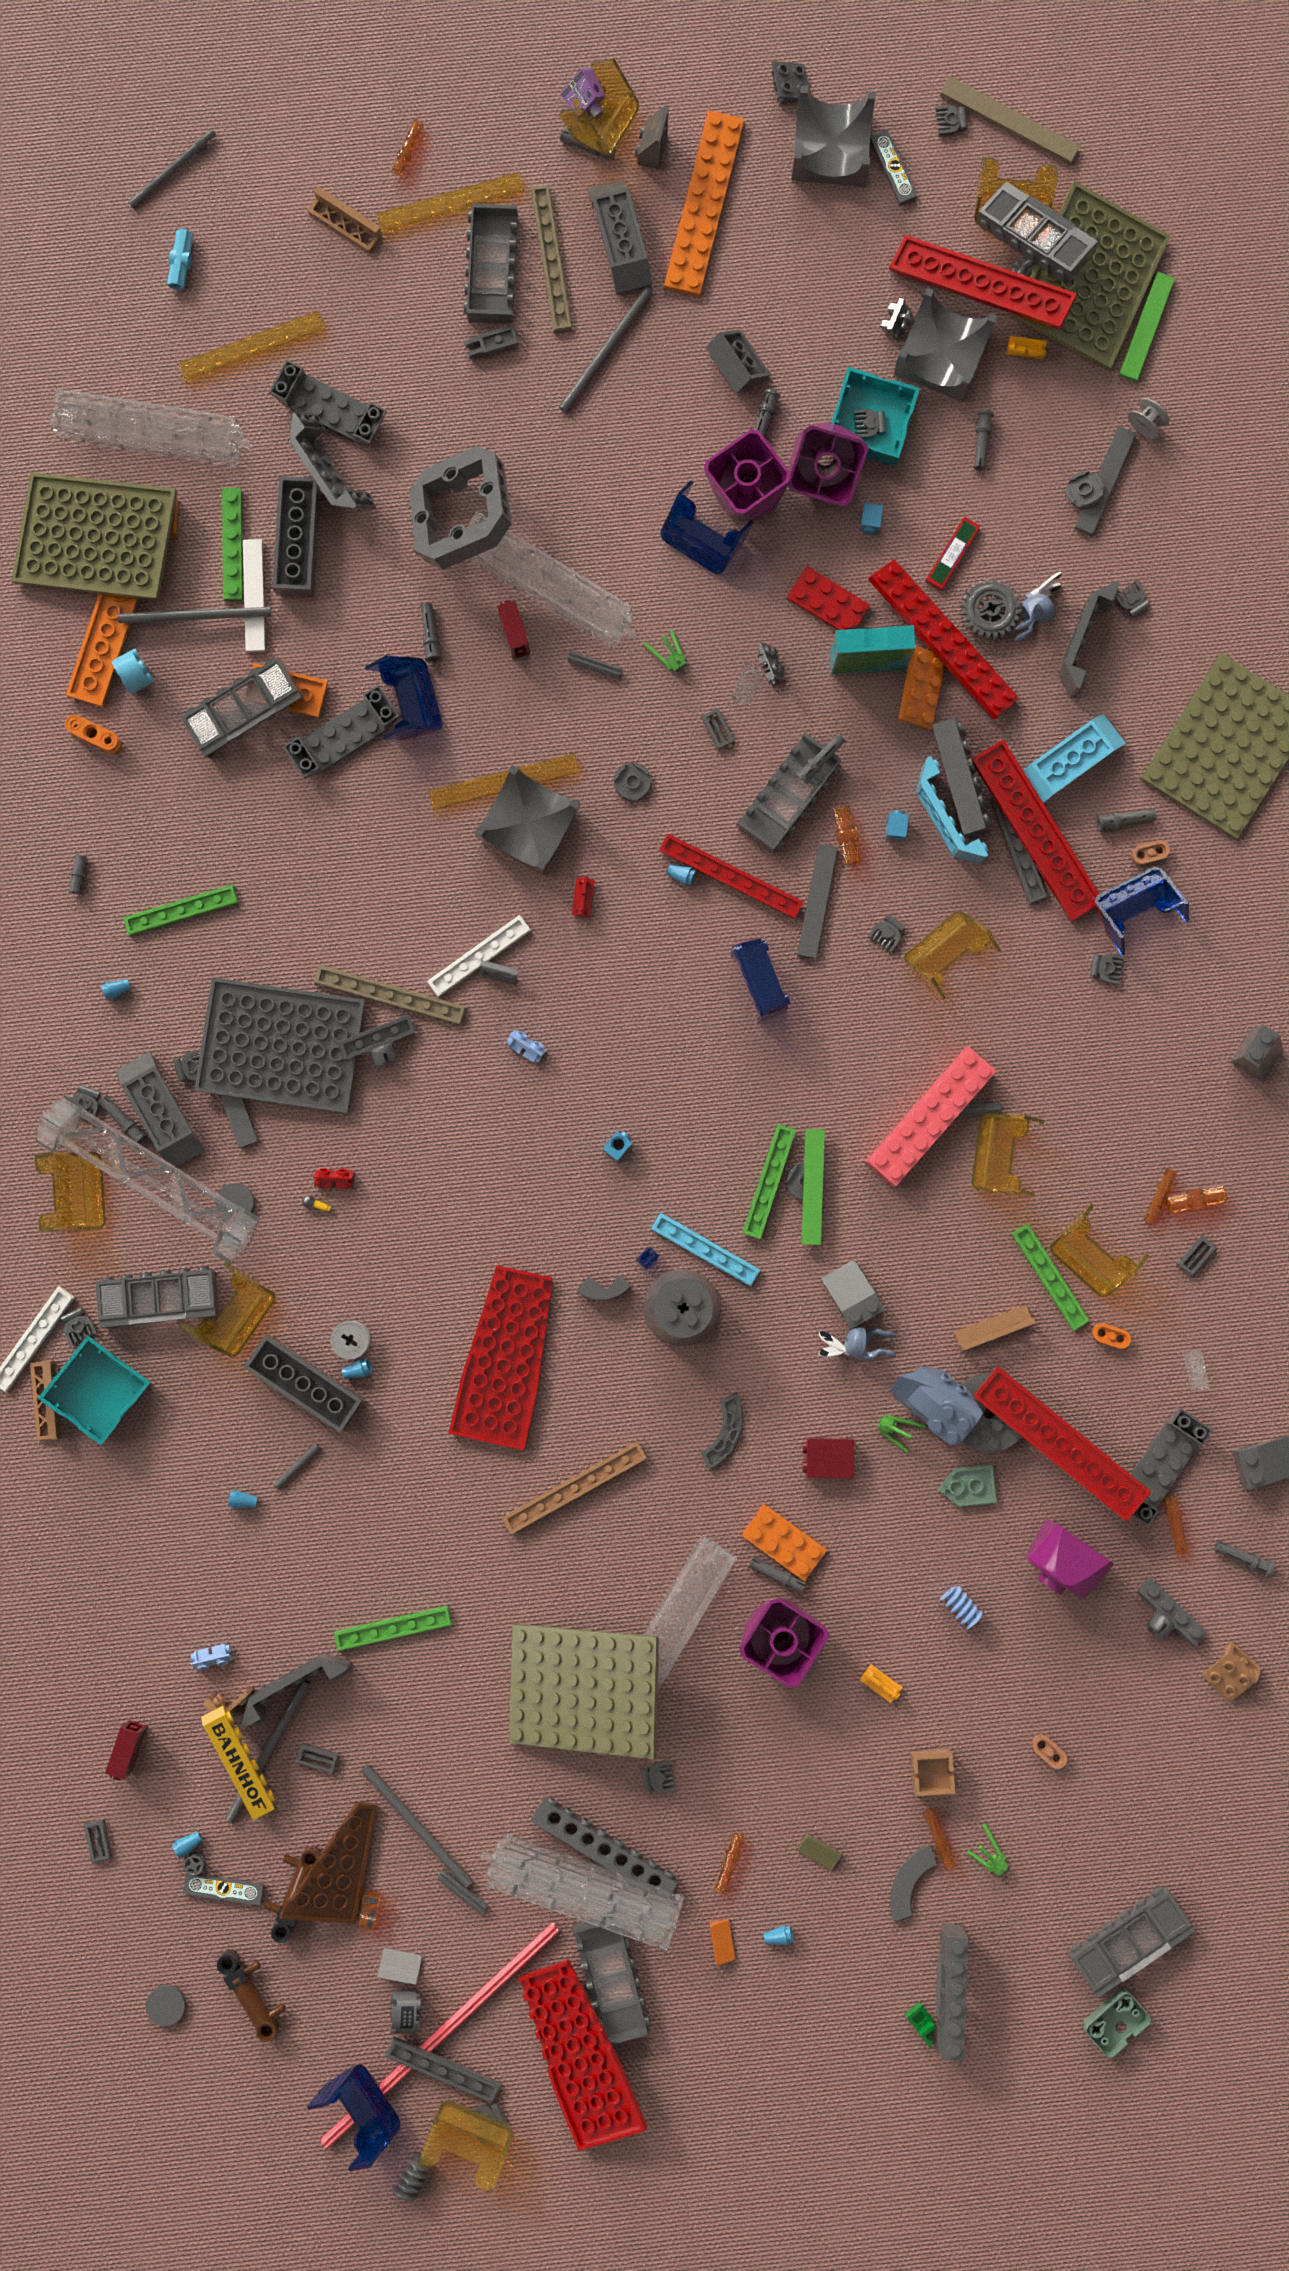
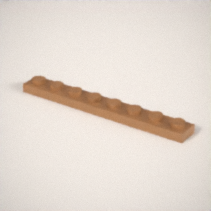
(574, 1487)

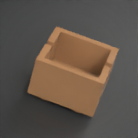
(931, 1772)

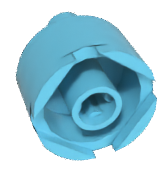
(132, 671)

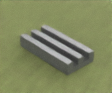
(724, 743)
(498, 972)
(1186, 1267)
(334, 1755)
(94, 1824)

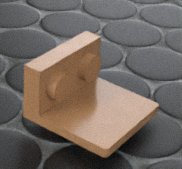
(1233, 1672)
(217, 1700)

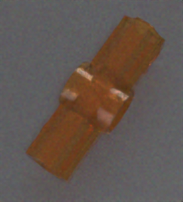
(847, 835)
(1196, 1199)

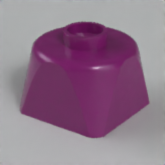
(744, 461)
(829, 482)
(1066, 1561)
(794, 1656)

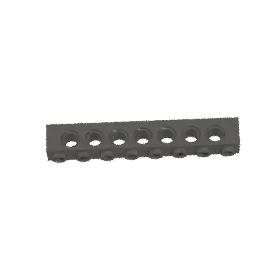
(592, 1849)

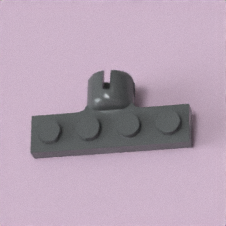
(377, 1041)
(1169, 1615)

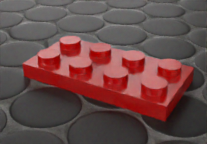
(827, 601)

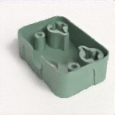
(1108, 2015)

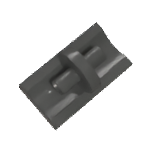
(900, 319)

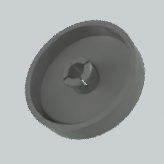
(991, 1432)

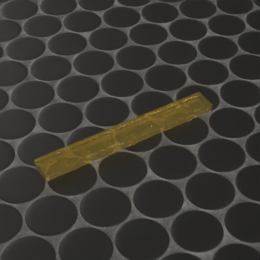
(450, 202)
(252, 346)
(493, 783)

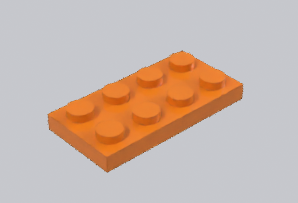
(921, 689)
(313, 691)
(784, 1542)

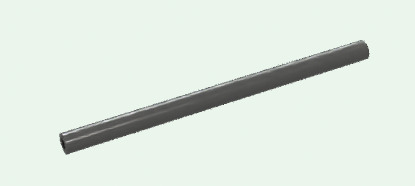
(605, 350)
(194, 614)
(272, 1742)
(413, 1822)

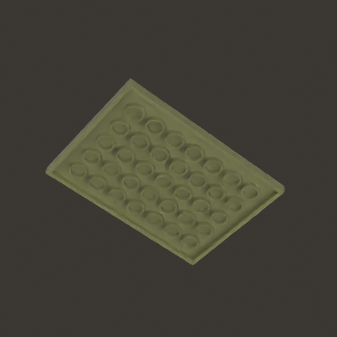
(1110, 282)
(94, 536)
(1224, 747)
(584, 1690)

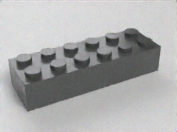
(296, 536)
(961, 778)
(304, 1383)

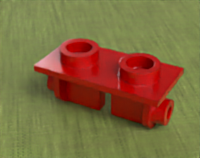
(583, 897)
(325, 1177)

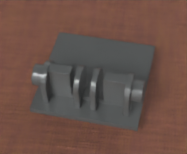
(788, 80)
(768, 657)

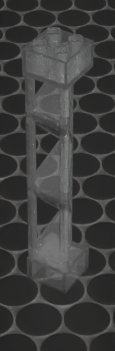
(61, 1129)

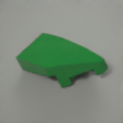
(922, 2022)

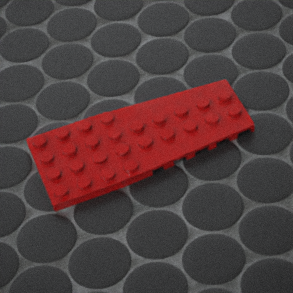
(504, 1361)
(580, 2058)

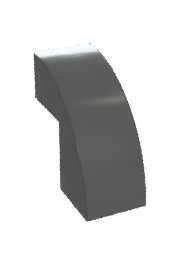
(593, 1290)

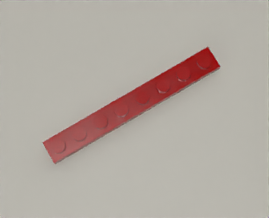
(731, 876)

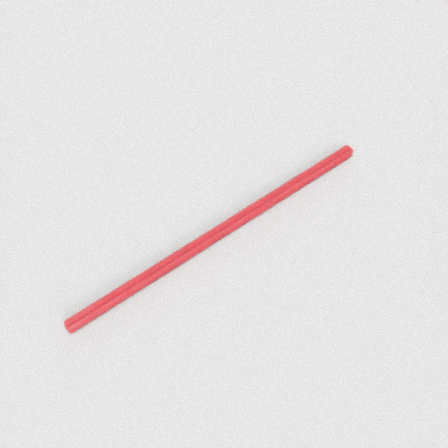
(454, 2022)

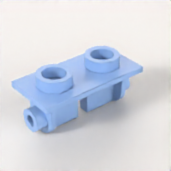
(533, 1049)
(204, 1659)

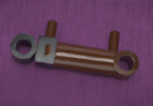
(303, 1866)
(238, 1980)

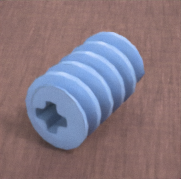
(962, 1606)

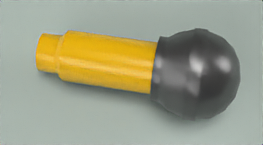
(309, 1202)

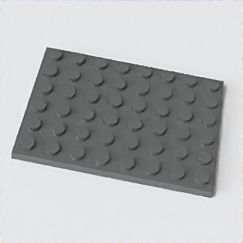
(278, 1045)

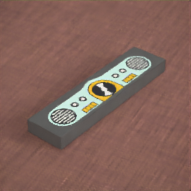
(893, 167)
(223, 1889)

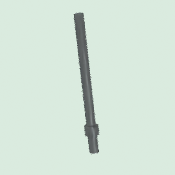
(199, 145)

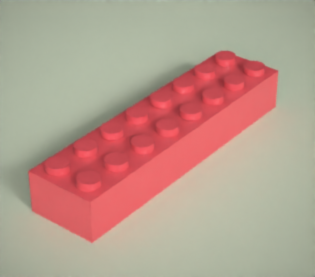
(930, 1116)

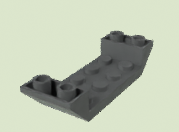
(621, 236)
(335, 409)
(304, 432)
(1071, 676)
(343, 734)
(159, 1110)
(1166, 1459)
(333, 1666)

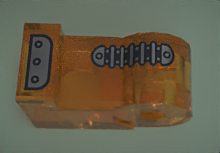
(370, 1909)

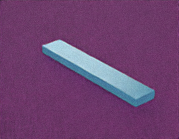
(705, 1249)

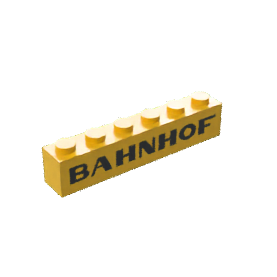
(238, 1762)

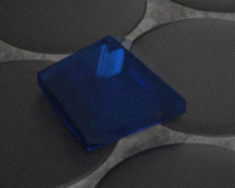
(648, 1258)

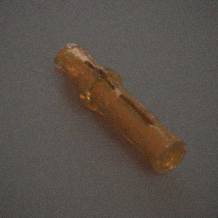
(404, 154)
(1158, 1200)
(1174, 1517)
(939, 1837)
(732, 1854)

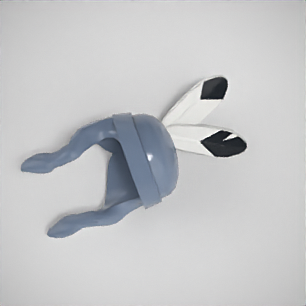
(1038, 606)
(855, 1344)

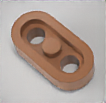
(1149, 852)
(1048, 1751)

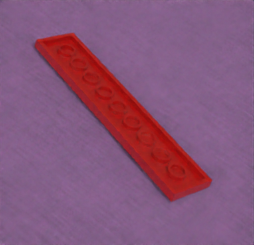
(983, 282)
(944, 639)
(1036, 829)
(1062, 1443)

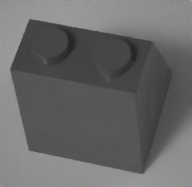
(1258, 1052)

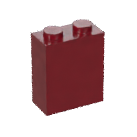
(513, 629)
(828, 1457)
(125, 1750)

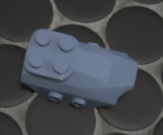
(939, 1402)

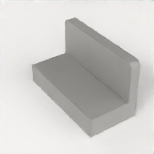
(399, 1966)

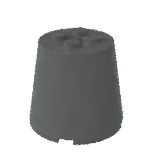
(662, 1307)

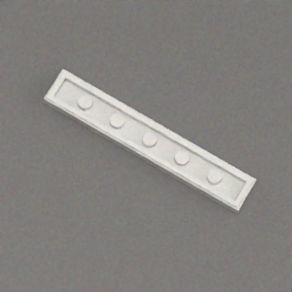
(254, 594)
(484, 951)
(34, 1337)

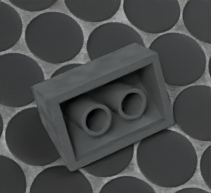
(737, 360)

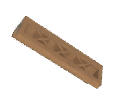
(349, 214)
(993, 1327)
(52, 1418)

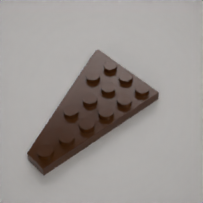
(336, 1879)

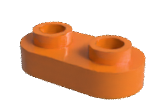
(1110, 1335)

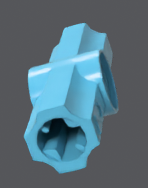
(180, 259)

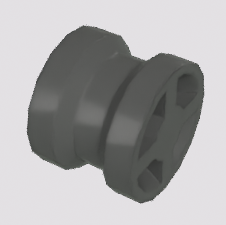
(192, 1867)

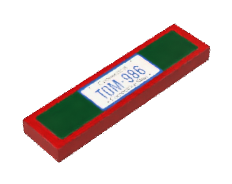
(952, 553)

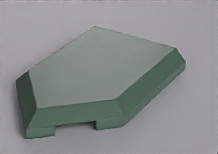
(970, 1486)

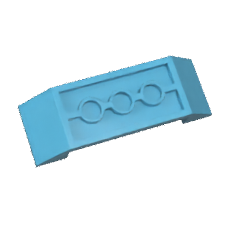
(1073, 757)
(973, 852)

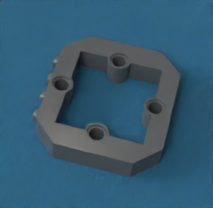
(455, 474)

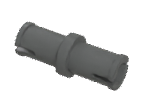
(77, 874)

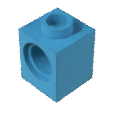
(871, 518)
(897, 825)
(617, 1154)

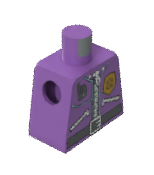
(585, 92)

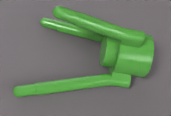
(676, 660)
(888, 1425)
(996, 1863)

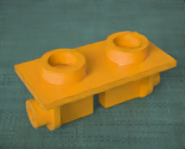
(1026, 347)
(881, 1683)

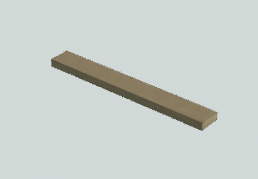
(1009, 120)
(551, 258)
(390, 995)

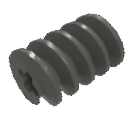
(413, 2180)

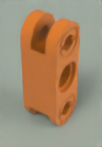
(83, 731)

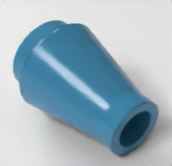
(683, 874)
(115, 988)
(358, 1369)
(241, 1500)
(186, 1844)
(779, 1936)

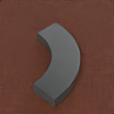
(728, 1434)
(905, 1880)

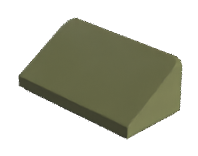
(819, 1851)

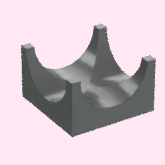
(832, 140)
(943, 348)
(527, 821)

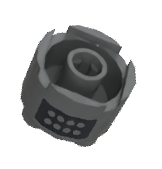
(405, 2011)

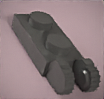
(492, 342)

